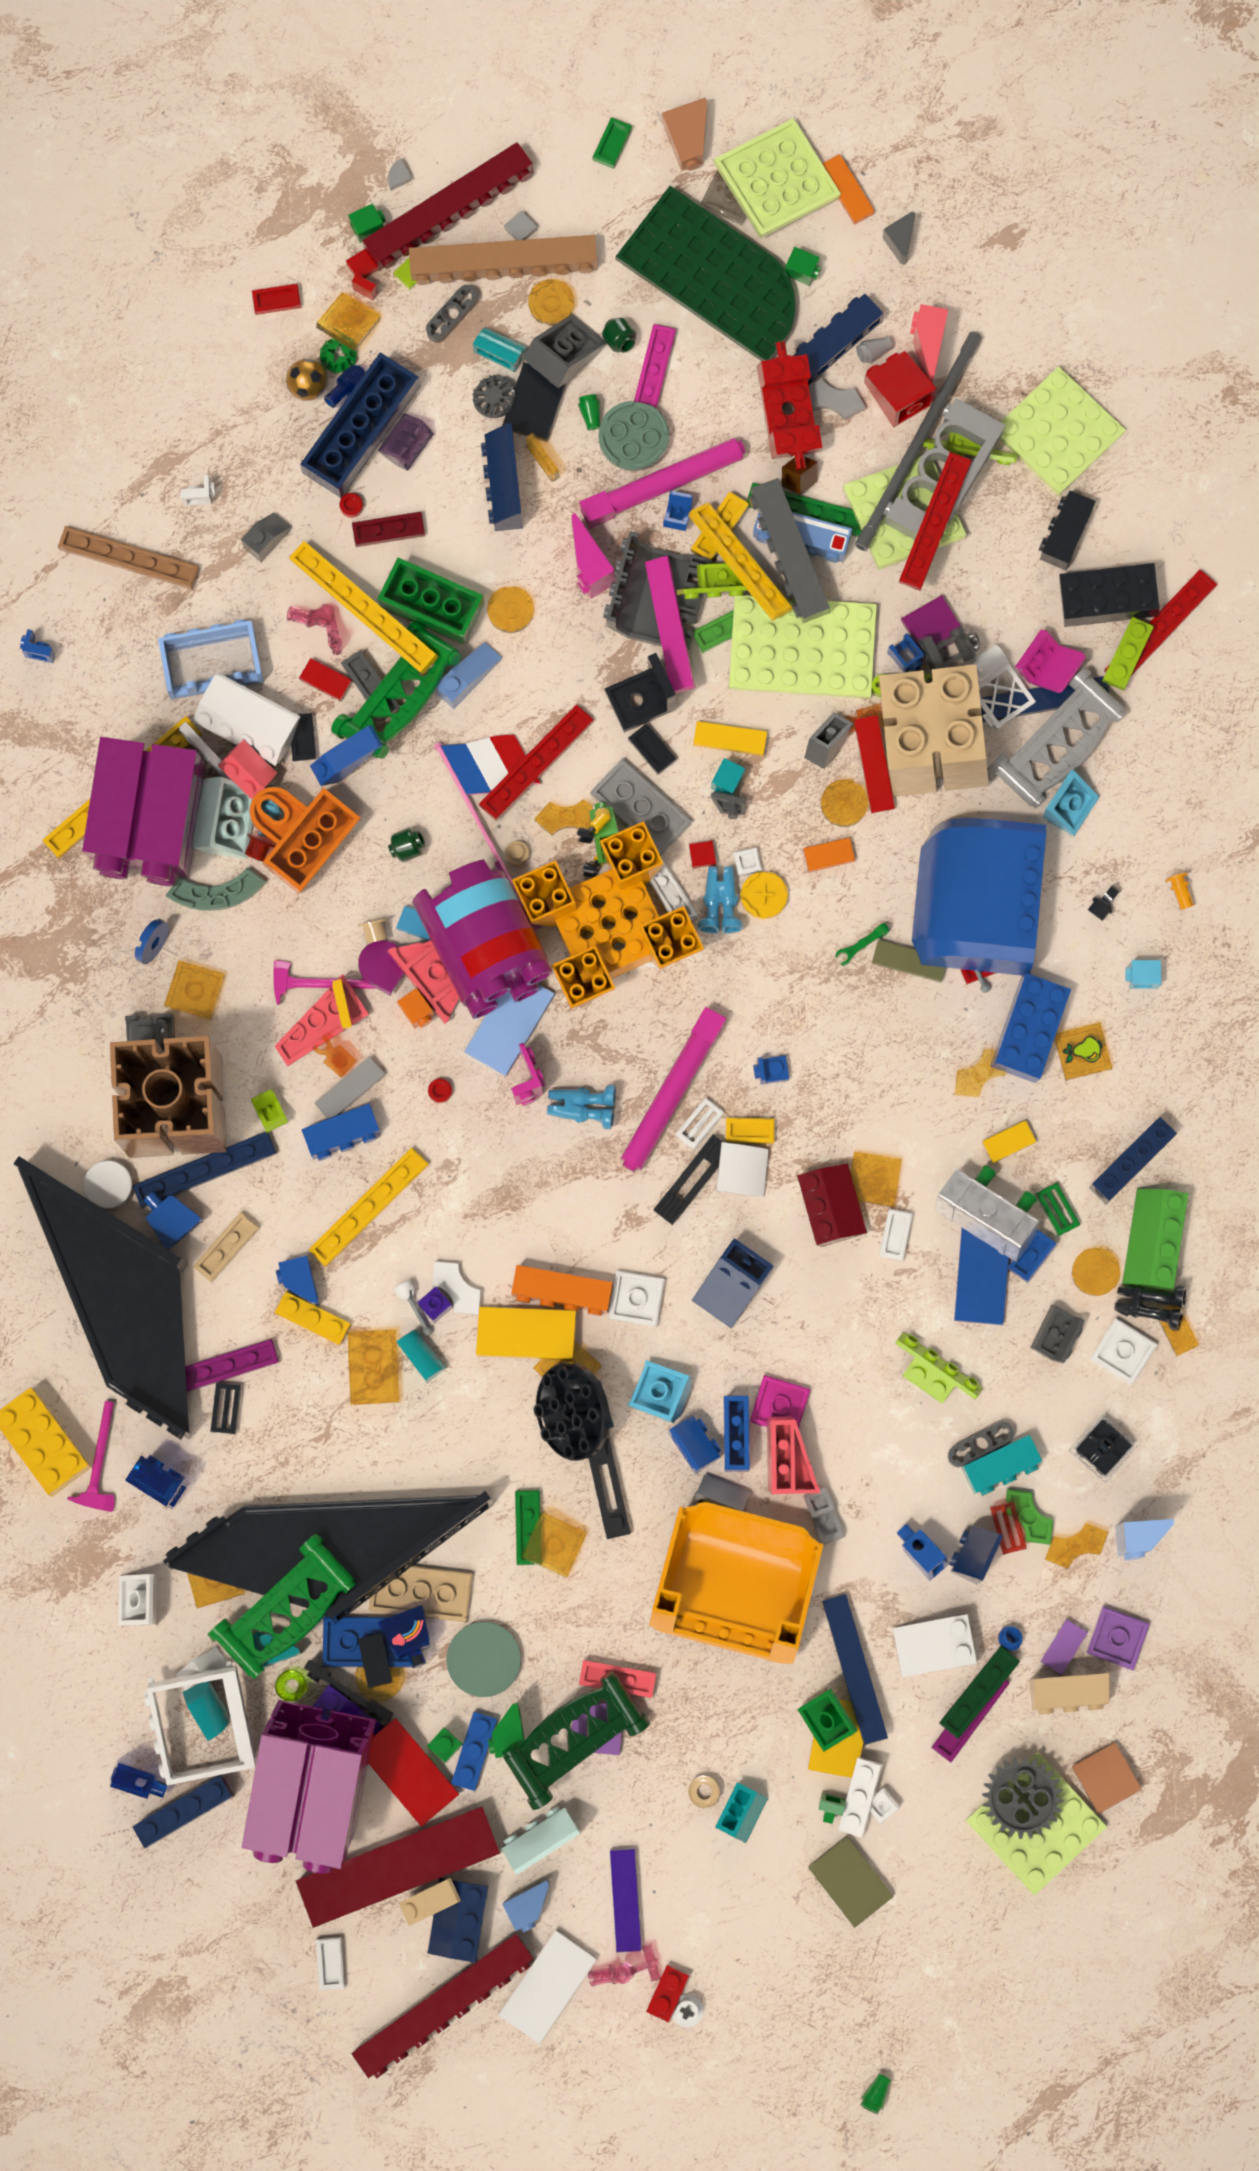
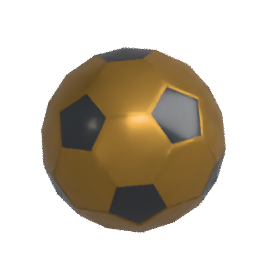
(306, 379)

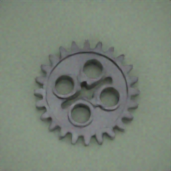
(1039, 1782)

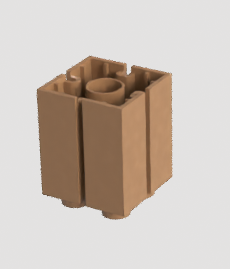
(168, 1097)

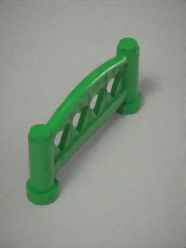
(392, 688)
(239, 1639)

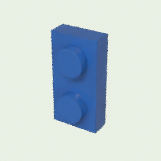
(1033, 1257)

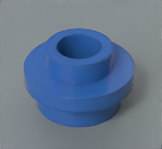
(1012, 1633)

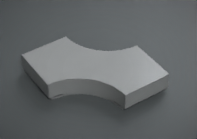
(844, 402)

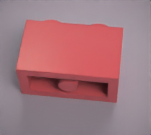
(247, 769)

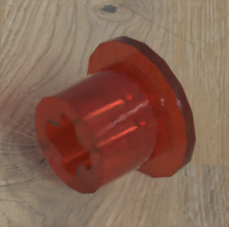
(258, 847)

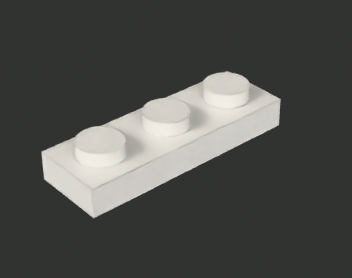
(860, 1797)

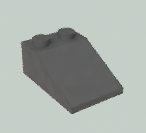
(563, 350)

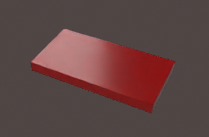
(410, 1773)

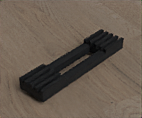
(670, 1206)
(614, 1523)
(317, 1673)

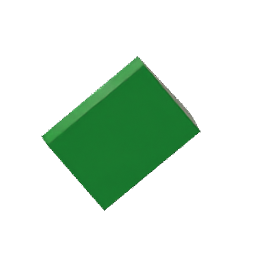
(827, 1720)

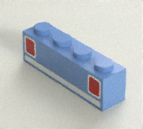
(818, 536)

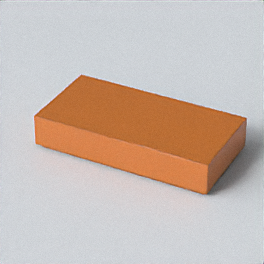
(829, 855)

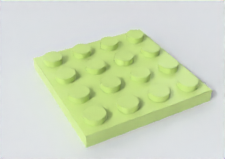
(777, 178)
(1059, 431)
(889, 544)
(1045, 1855)

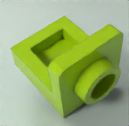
(269, 1110)

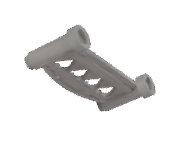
(1087, 697)

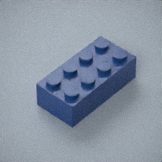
(1030, 1027)

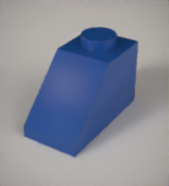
(298, 1279)

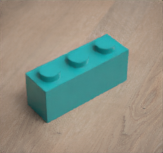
(1002, 1466)

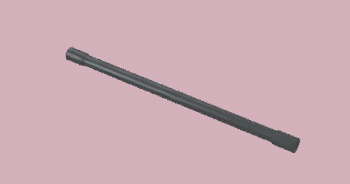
(966, 352)

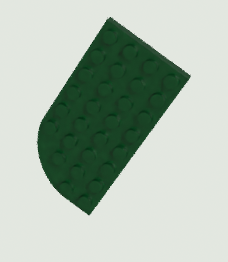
(713, 273)

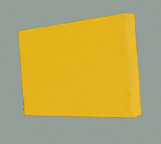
(842, 1757)

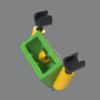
(601, 826)

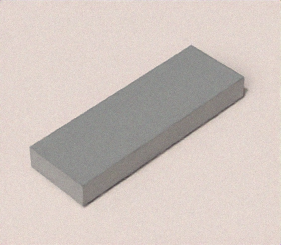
(350, 1088)

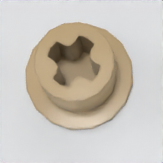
(374, 930)

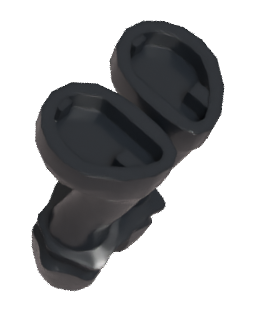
(1136, 1309)

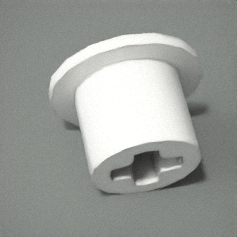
(688, 2011)

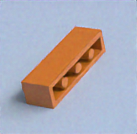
(561, 1289)

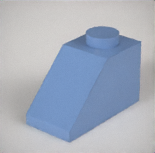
(526, 1907)

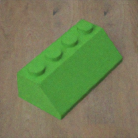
(1155, 1239)

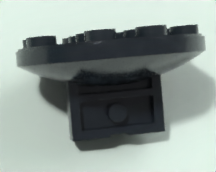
(573, 1411)

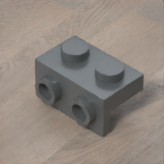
(1057, 1334)

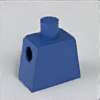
(170, 1219)
(929, 1559)

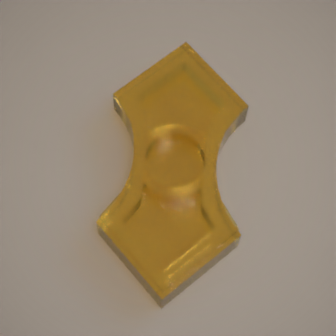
(555, 818)
(970, 1081)
(1087, 1541)

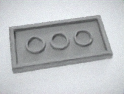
(639, 801)

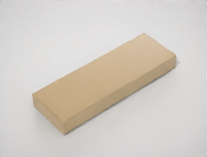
(226, 1247)

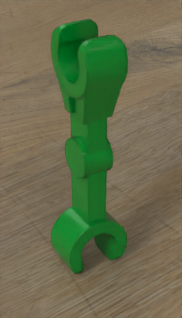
(877, 933)

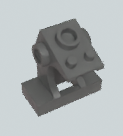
(965, 641)

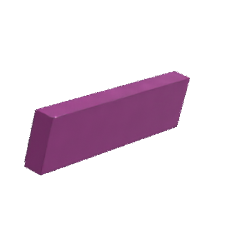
(231, 1365)
(949, 1746)

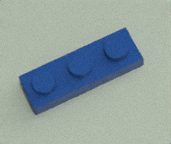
(473, 1751)

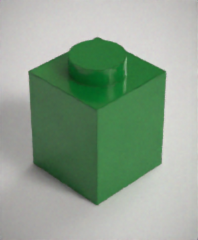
(366, 221)
(803, 266)
(445, 1745)

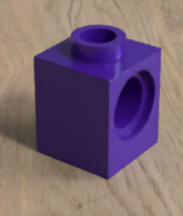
(435, 1305)

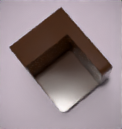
(802, 479)

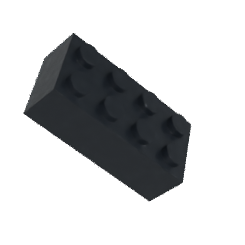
(1109, 595)

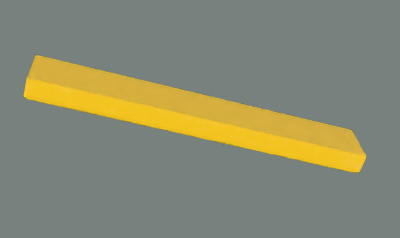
(740, 561)
(368, 1207)

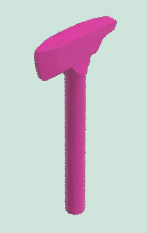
(284, 982)
(92, 1496)

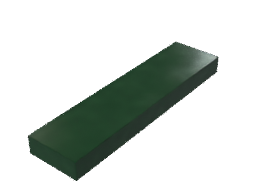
(979, 1692)

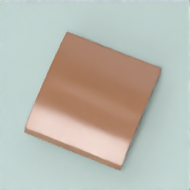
(1106, 1778)

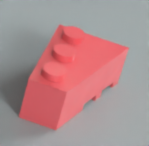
(787, 1459)

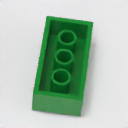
(431, 600)

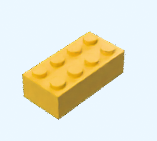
(42, 1442)

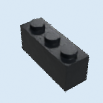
(1066, 529)

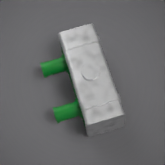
(988, 1214)

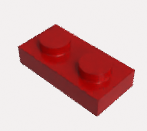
(668, 1993)

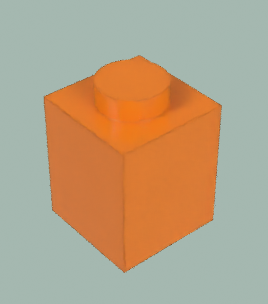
(416, 1009)

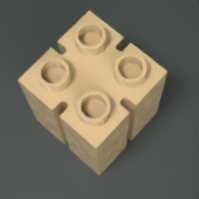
(934, 730)

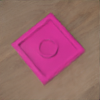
(779, 1399)

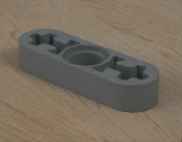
(468, 305)
(999, 1441)

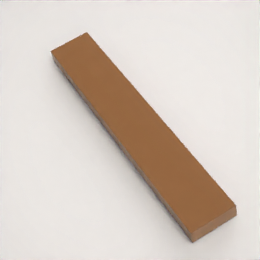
(128, 557)

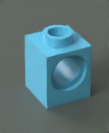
(1143, 974)

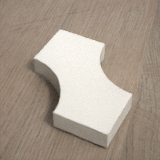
(464, 1297)

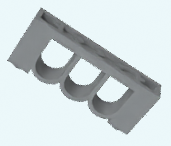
(961, 420)

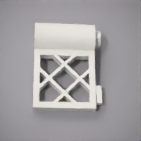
(989, 667)

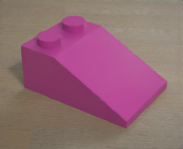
(593, 568)

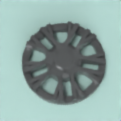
(494, 396)

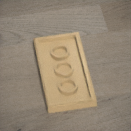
(439, 1591)

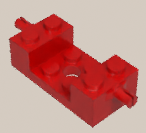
(782, 382)

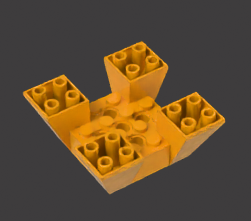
(647, 938)

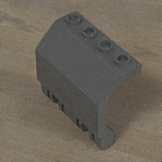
(632, 603)

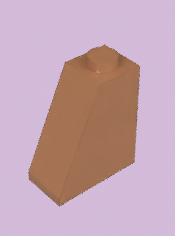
(686, 132)

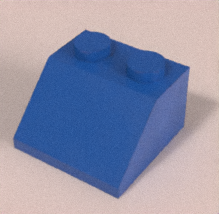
(694, 1444)

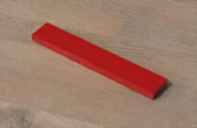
(935, 521)
(1175, 613)
(536, 762)

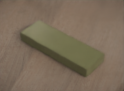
(905, 961)

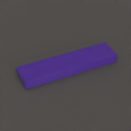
(625, 1900)

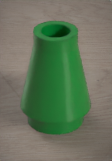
(590, 409)
(876, 2094)

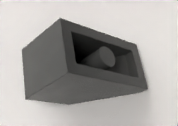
(265, 536)
(828, 740)

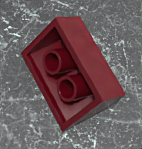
(832, 1204)

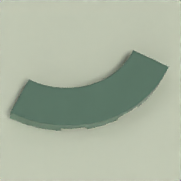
(216, 897)

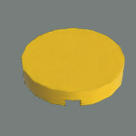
(764, 895)

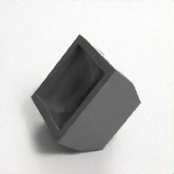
(150, 1028)

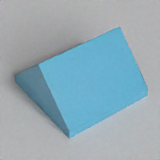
(1071, 804)

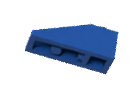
(345, 757)

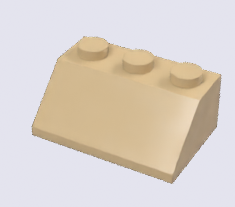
(1070, 1692)

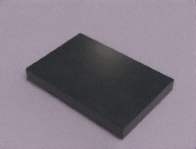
(534, 404)

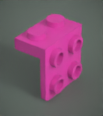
(1048, 663)
(527, 1092)

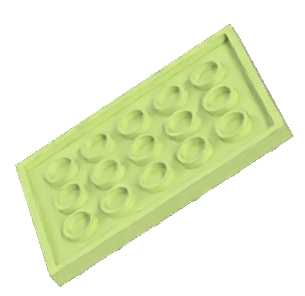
(806, 658)

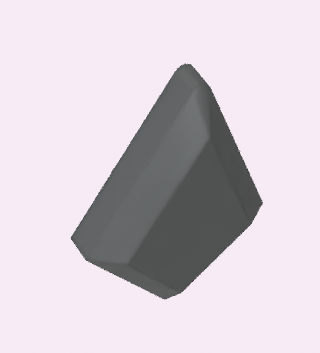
(729, 804)

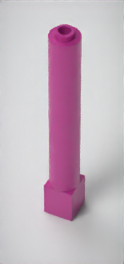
(604, 506)
(673, 1089)

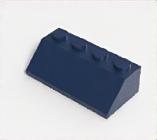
(502, 478)

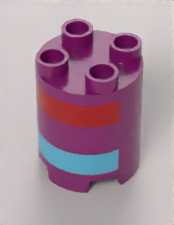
(483, 937)

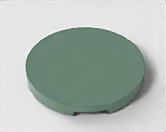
(633, 436)
(483, 1659)

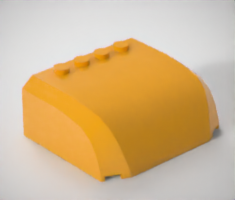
(737, 1582)

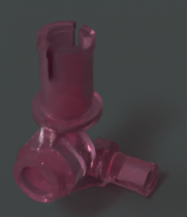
(323, 617)
(625, 1971)

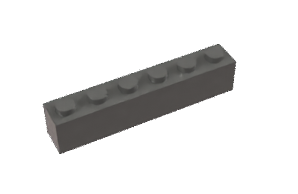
(790, 551)

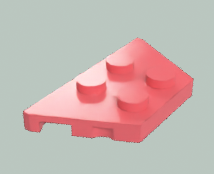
(428, 975)

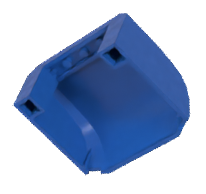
(979, 895)

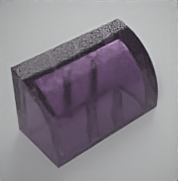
(406, 441)

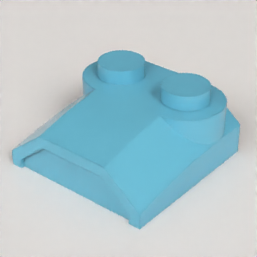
(661, 1392)

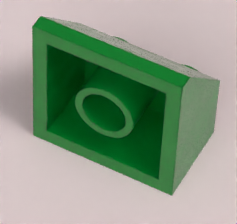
(507, 1732)

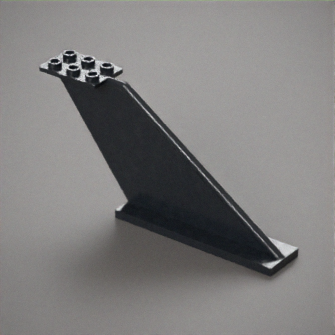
(123, 1296)
(368, 1537)

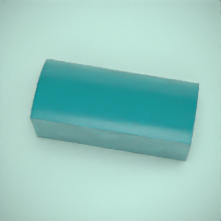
(499, 349)
(421, 1355)
(207, 1709)
(741, 1812)

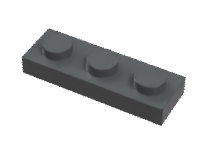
(365, 678)

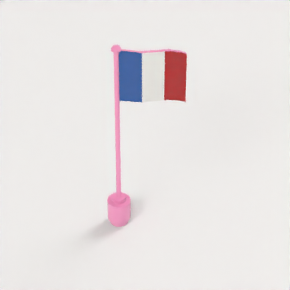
(478, 769)

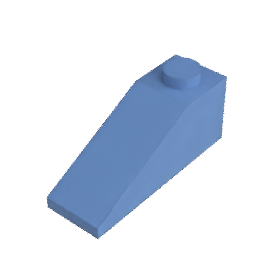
(467, 675)

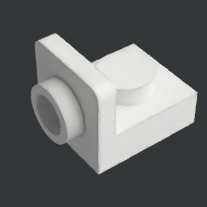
(199, 496)

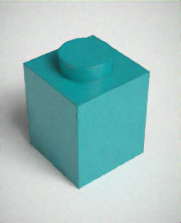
(728, 777)

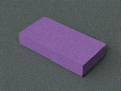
(1063, 1647)

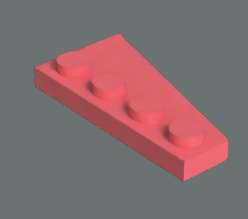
(319, 1021)

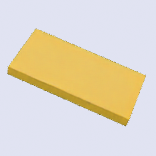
(526, 1333)

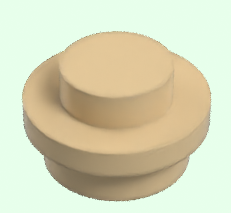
(516, 853)

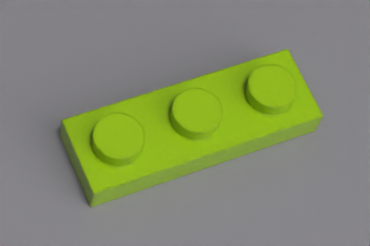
(1127, 653)

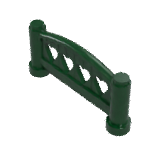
(620, 1715)

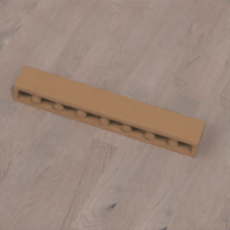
(503, 259)

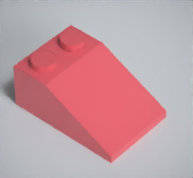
(928, 332)

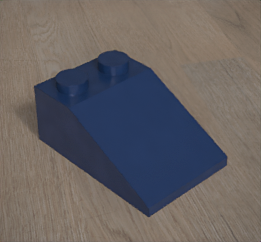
(975, 1554)

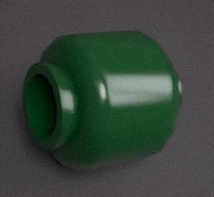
(619, 335)
(406, 844)

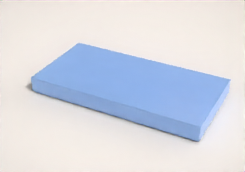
(505, 1028)

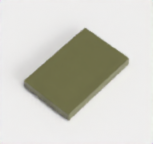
(850, 1882)

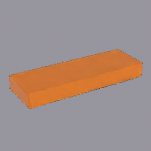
(851, 195)

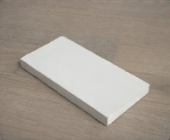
(547, 1987)

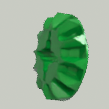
(328, 358)

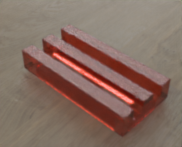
(1003, 1507)

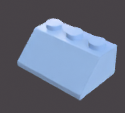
(1140, 1537)

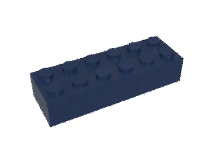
(360, 425)

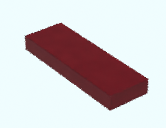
(388, 529)

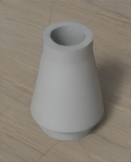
(872, 349)

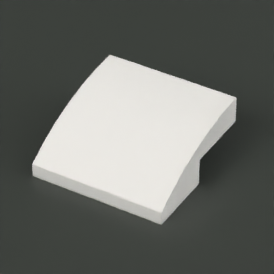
(742, 1170)

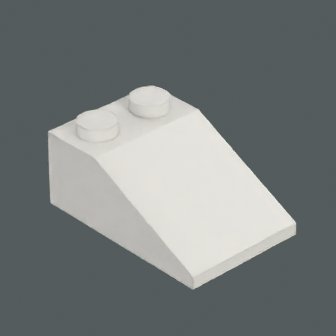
(934, 1645)

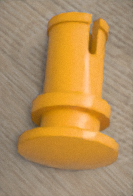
(1181, 890)

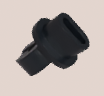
(1101, 907)

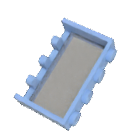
(196, 656)

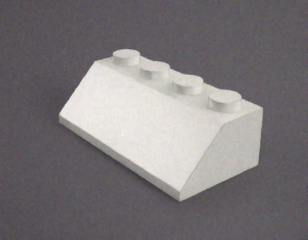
(243, 714)

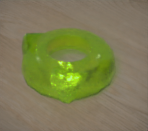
(286, 1676)

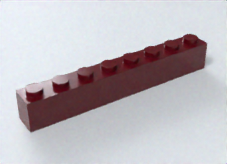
(449, 206)
(442, 2005)

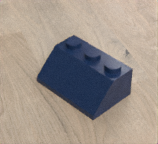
(459, 1927)

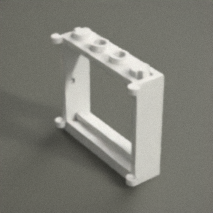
(238, 1717)

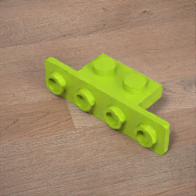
(960, 445)
(714, 580)
(933, 1373)

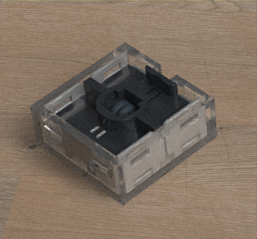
(1103, 1447)

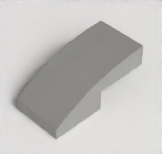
(824, 1516)

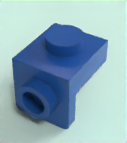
(678, 510)

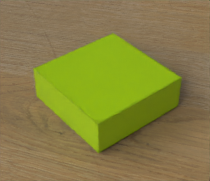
(403, 274)

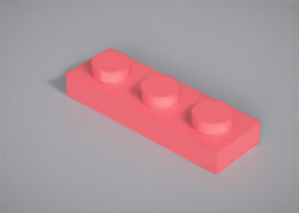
(635, 1681)

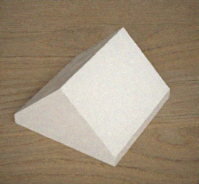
(138, 1600)

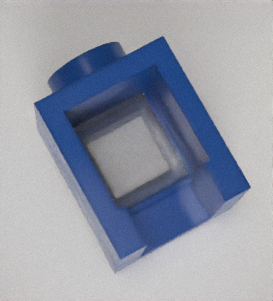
(906, 654)

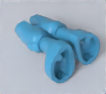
(724, 893)
(575, 1105)

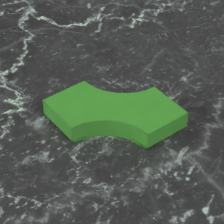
(1036, 1527)

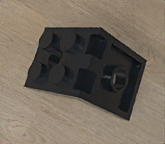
(654, 690)

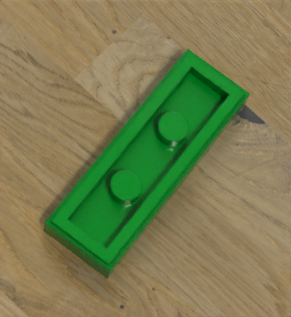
(527, 1514)

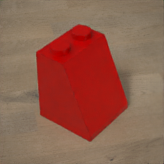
(900, 388)

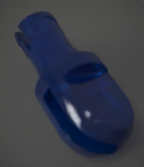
(345, 384)

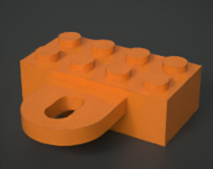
(304, 835)

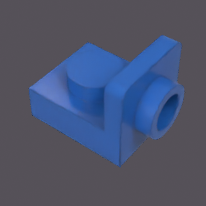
(39, 651)
(771, 1070)

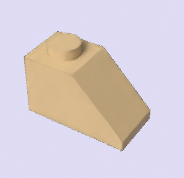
(429, 1901)

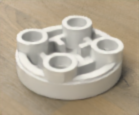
(108, 1185)

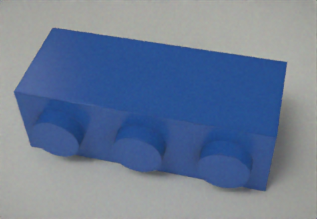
(341, 1132)
(736, 1433)

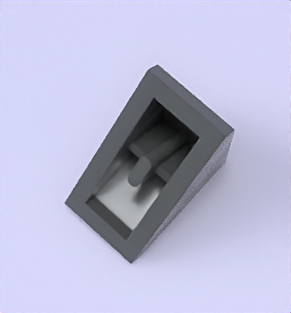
(899, 235)

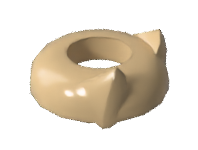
(694, 1796)

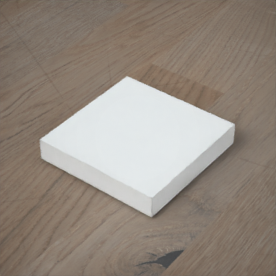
(636, 1299)
(1123, 1351)

